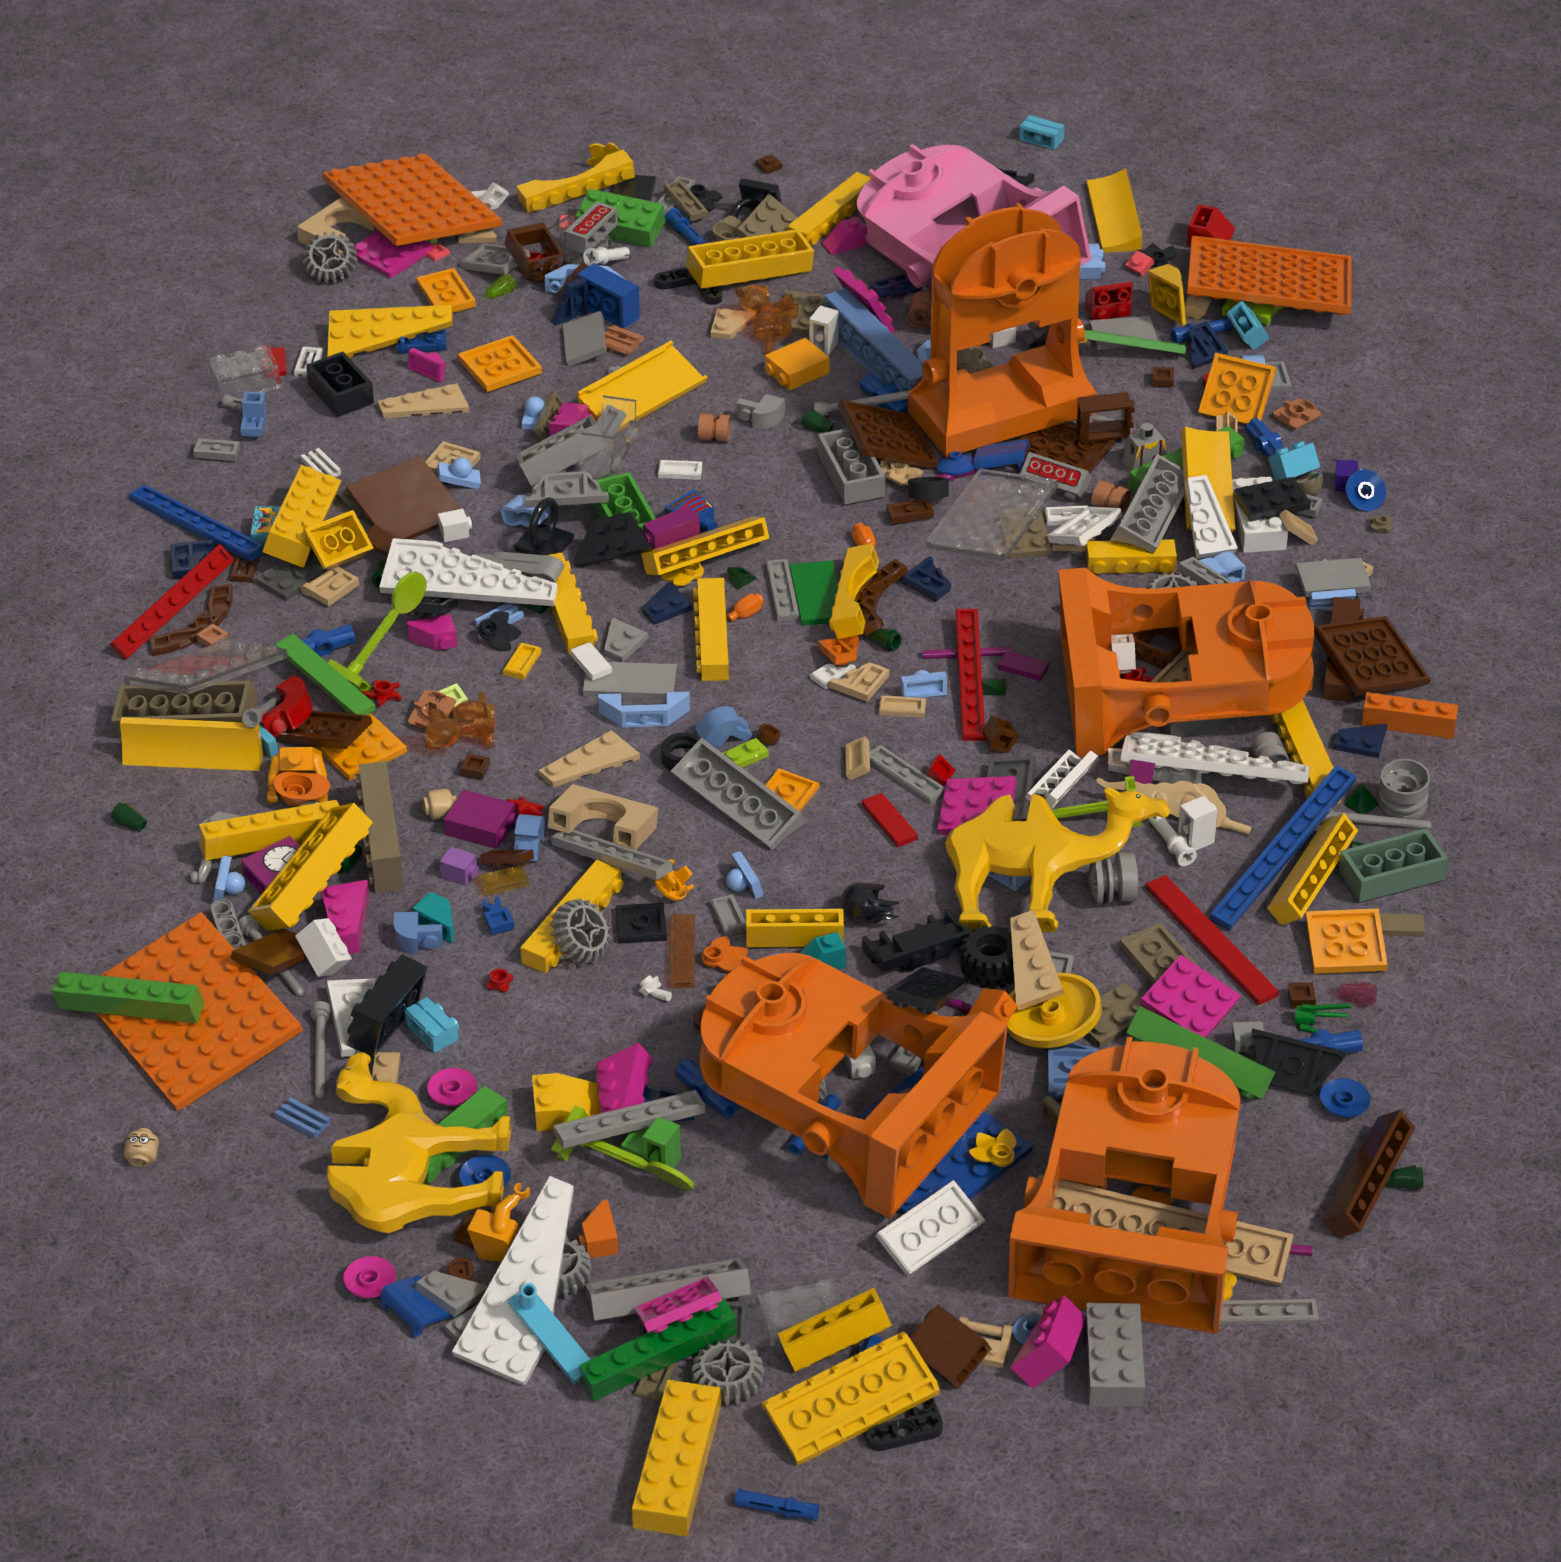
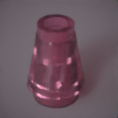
(1360, 993)

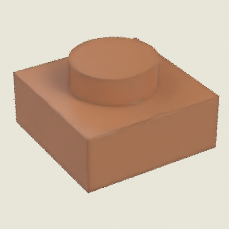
(211, 634)

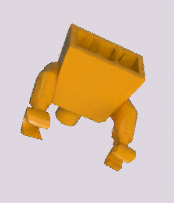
(295, 760)
(495, 1232)

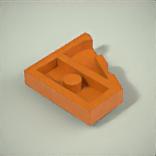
(840, 650)

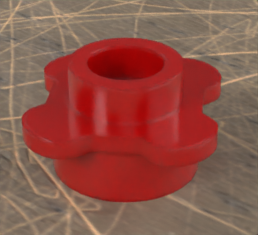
(499, 980)

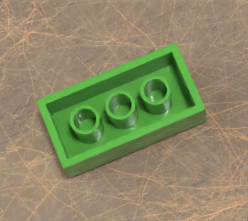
(637, 219)
(623, 498)

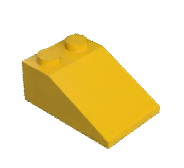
(1167, 292)
(338, 540)
(558, 1094)

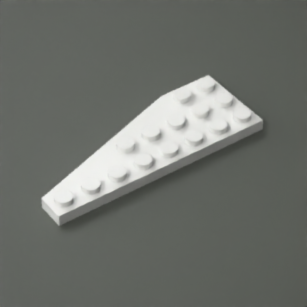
(462, 576)
(1170, 752)
(495, 1334)

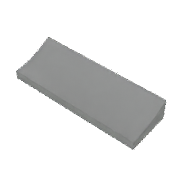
(1152, 505)
(737, 794)
(620, 1295)

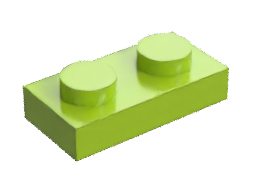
(747, 753)

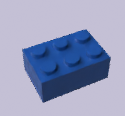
(611, 295)

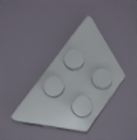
(567, 489)

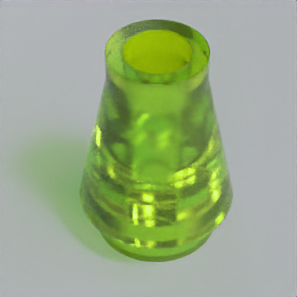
(503, 285)

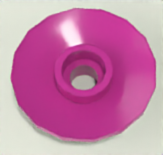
(451, 1086)
(365, 1270)

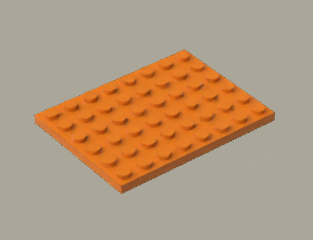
(411, 199)
(1270, 275)
(234, 1030)

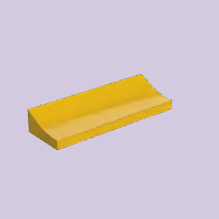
(1115, 213)
(1209, 455)
(190, 744)

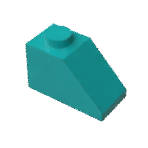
(436, 910)
(828, 949)

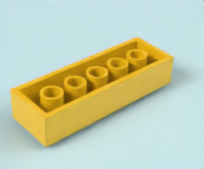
(749, 258)
(304, 506)
(311, 867)
(676, 1458)

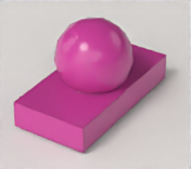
(427, 364)

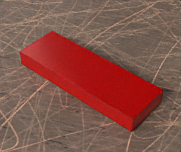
(889, 820)

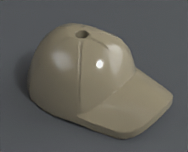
(726, 229)
(1310, 482)

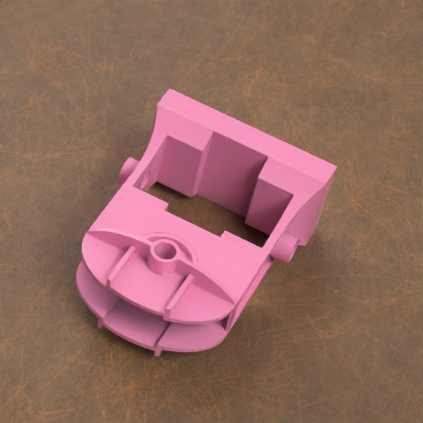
(927, 195)

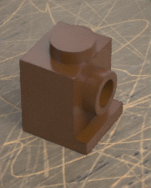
(1000, 734)

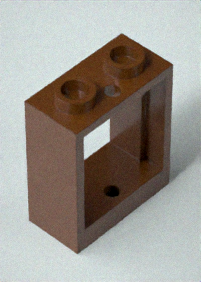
(530, 235)
(1107, 429)
(1156, 656)

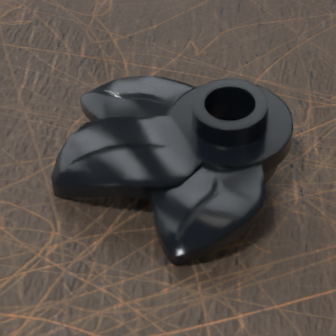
(705, 196)
(1159, 256)
(501, 631)

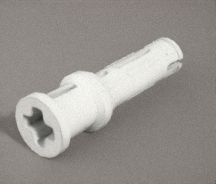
(602, 255)
(1175, 843)

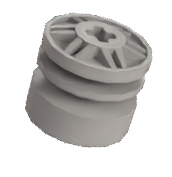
(1404, 789)
(1114, 877)

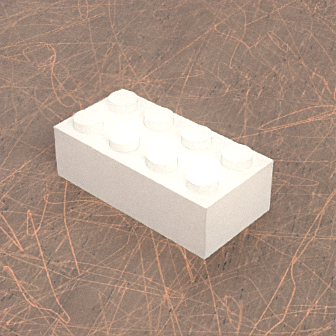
(1262, 534)

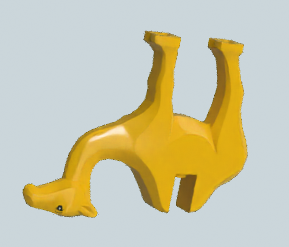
(1036, 848)
(398, 1154)

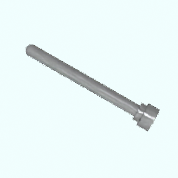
(824, 408)
(253, 716)
(1382, 820)
(250, 927)
(320, 1014)

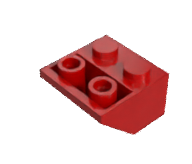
(1209, 223)
(1109, 301)

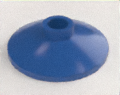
(956, 464)
(1372, 485)
(1345, 1097)
(481, 1168)

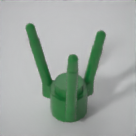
(1307, 1014)

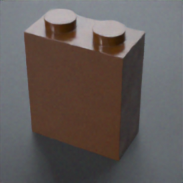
(949, 1346)

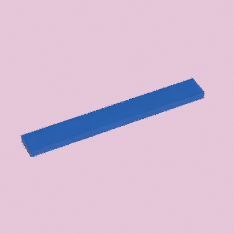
(197, 522)

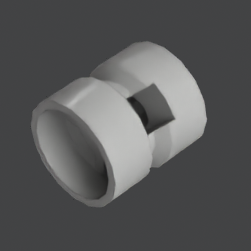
(1269, 745)

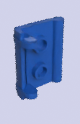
(423, 342)
(1001, 454)
(411, 1305)

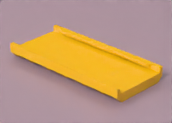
(649, 380)
(851, 1397)

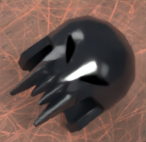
(862, 904)

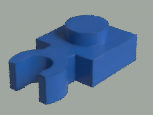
(497, 918)

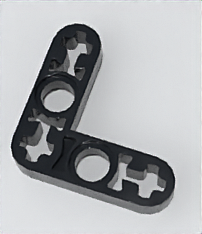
(664, 281)
(919, 1417)

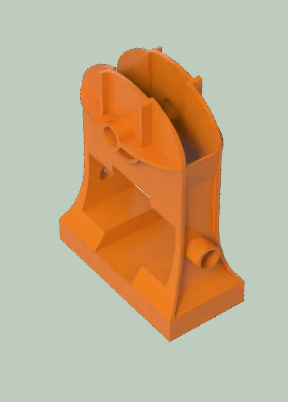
(987, 279)
(1245, 642)
(791, 1019)
(1150, 1120)

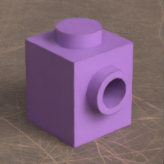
(459, 866)

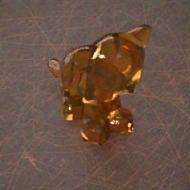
(771, 317)
(469, 720)

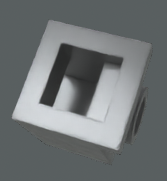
(1242, 1036)

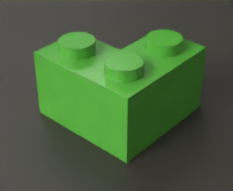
(656, 1143)

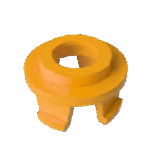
(676, 881)

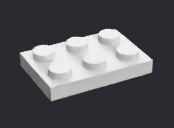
(1085, 526)

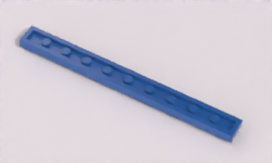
(1282, 848)

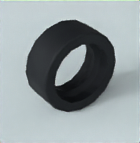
(928, 487)
(674, 742)

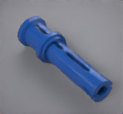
(682, 226)
(1181, 334)

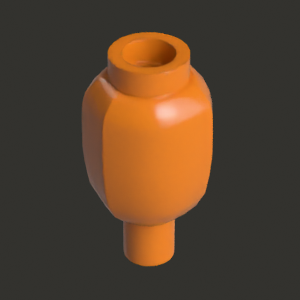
(863, 535)
(746, 607)

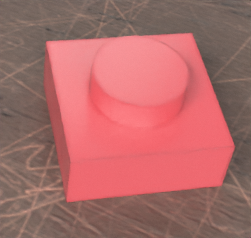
(1139, 263)

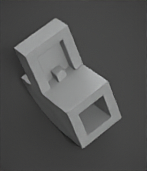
(762, 414)

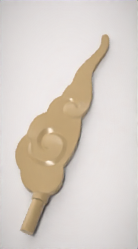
(1181, 793)

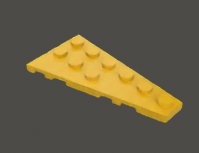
(381, 327)

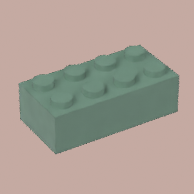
(1392, 865)

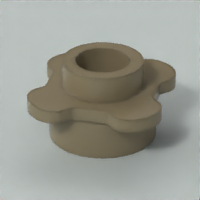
(1381, 523)

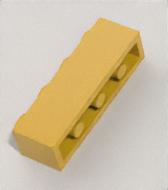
(1128, 558)
(791, 926)
(834, 1329)

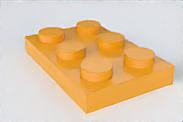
(446, 289)

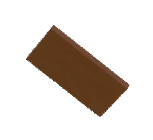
(327, 730)
(271, 952)

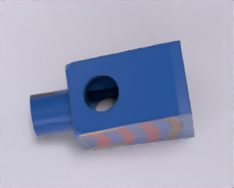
(697, 504)

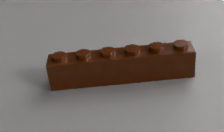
(1335, 685)
(1368, 1174)

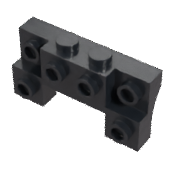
(918, 945)

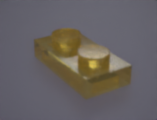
(503, 880)

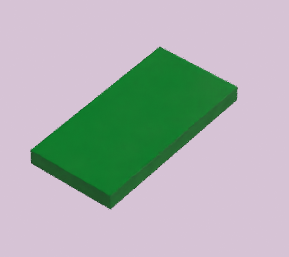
(814, 590)

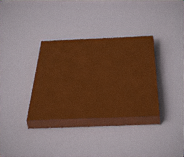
(887, 434)
(1063, 445)
(403, 499)
(1371, 655)

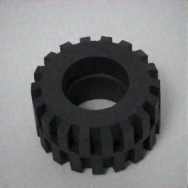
(988, 957)

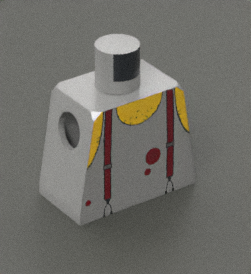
(1143, 447)

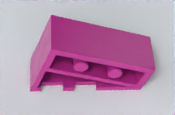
(569, 414)
(347, 910)
(623, 1078)
(1050, 1342)

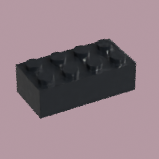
(385, 1005)

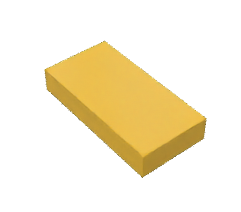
(522, 661)

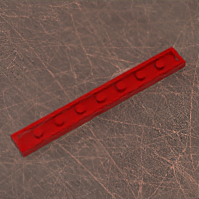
(171, 602)
(970, 675)
(1212, 940)

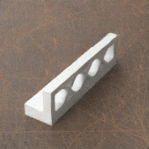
(1062, 785)

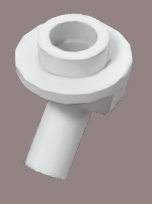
(650, 986)

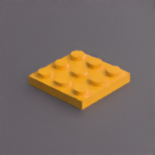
(499, 363)
(1237, 387)
(372, 746)
(1346, 941)

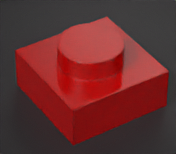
(940, 770)

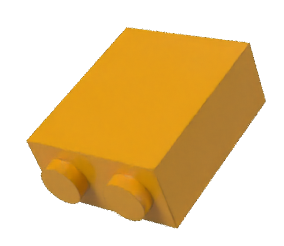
(797, 364)

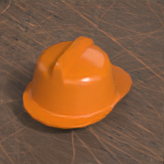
(300, 788)

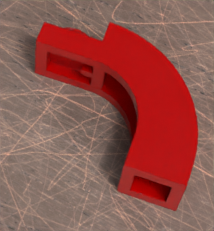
(293, 710)

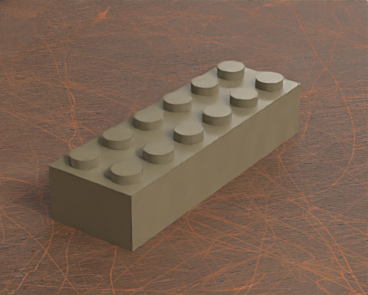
(218, 702)
(382, 836)

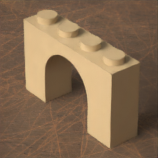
(321, 222)
(633, 819)

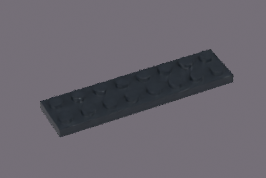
(927, 990)

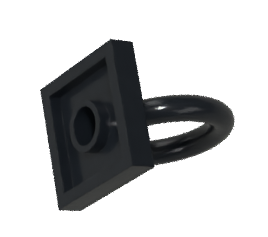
(753, 194)
(544, 538)

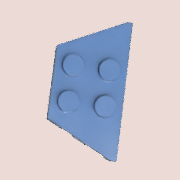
(1061, 1062)

